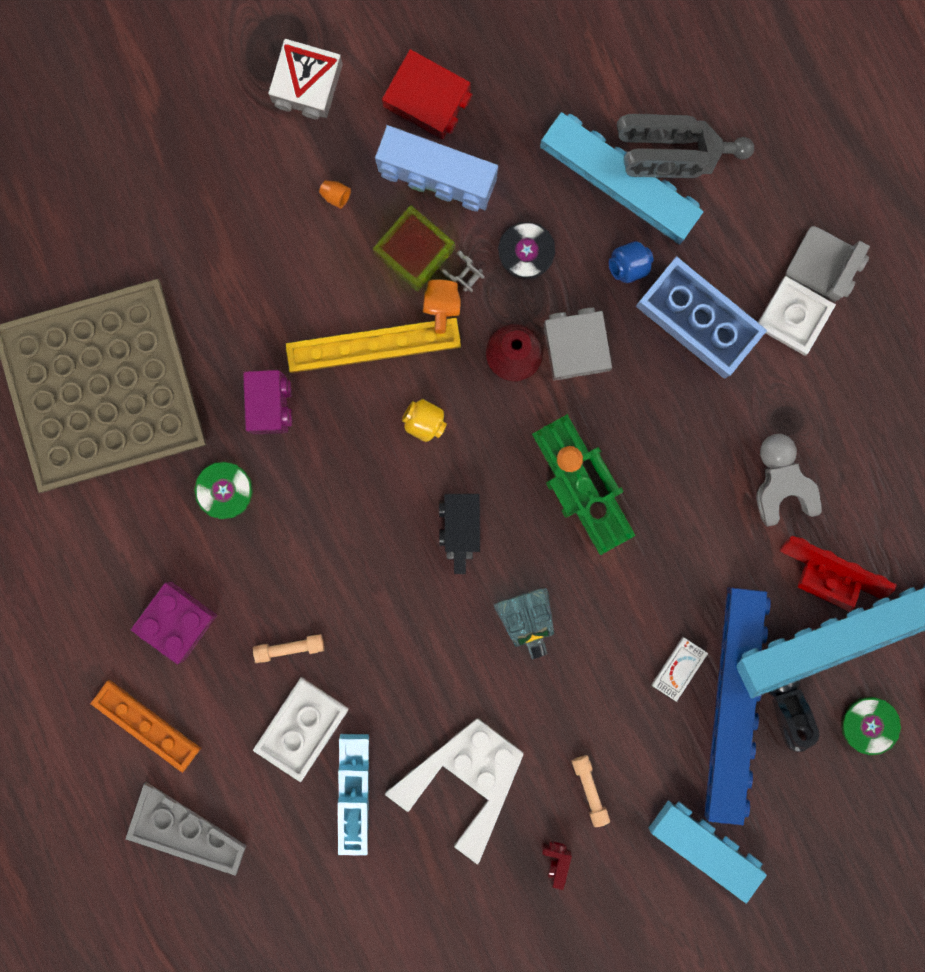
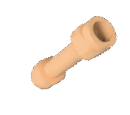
(264, 652)
(598, 813)

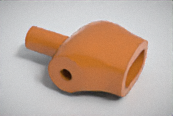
(441, 301)

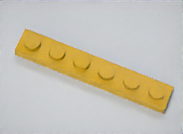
(371, 345)

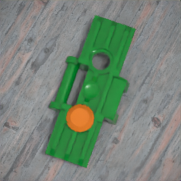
(574, 488)

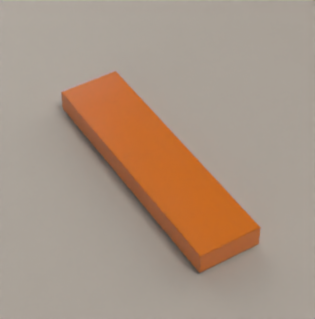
(145, 726)

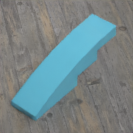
(353, 794)

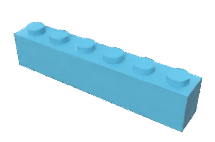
(604, 167)

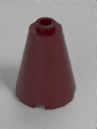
(514, 364)

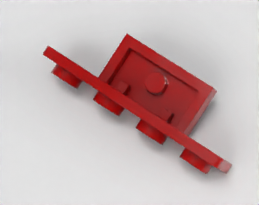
(834, 577)

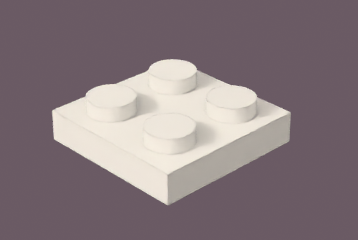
(796, 315)

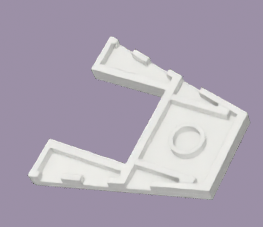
(481, 761)

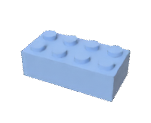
(436, 169)
(701, 318)

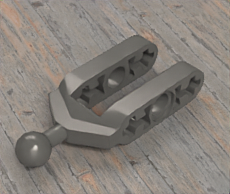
(677, 130)

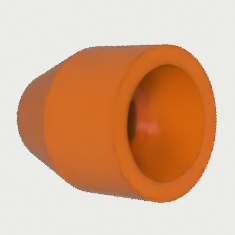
(335, 193)

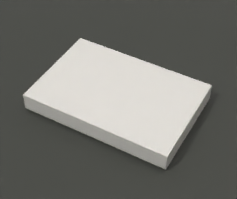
(300, 729)

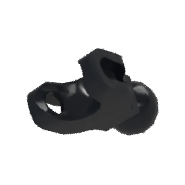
(795, 714)

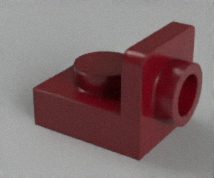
(558, 869)

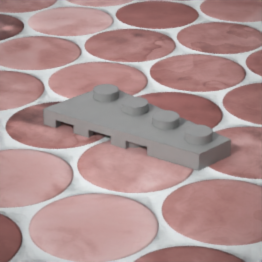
(175, 829)

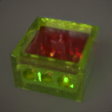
(414, 248)

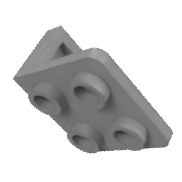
(827, 264)

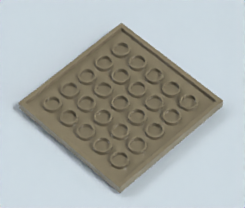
(99, 386)

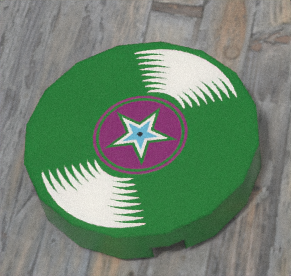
(223, 490)
(871, 725)

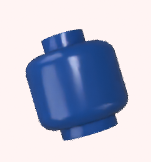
(630, 262)

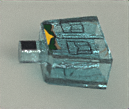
(528, 620)

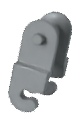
(477, 273)

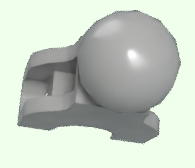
(783, 480)

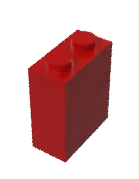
(427, 95)

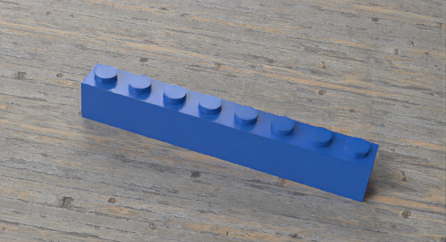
(735, 709)

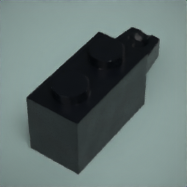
(461, 529)

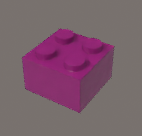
(267, 402)
(174, 622)

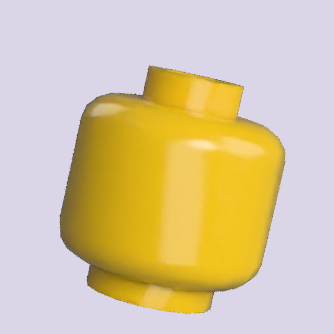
(424, 420)

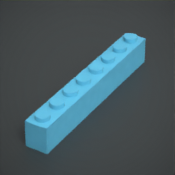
(833, 643)

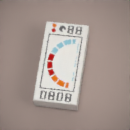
(679, 669)

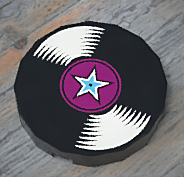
(526, 250)

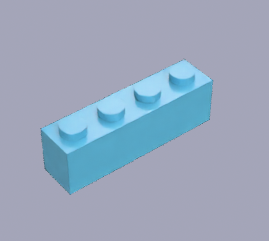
(707, 851)

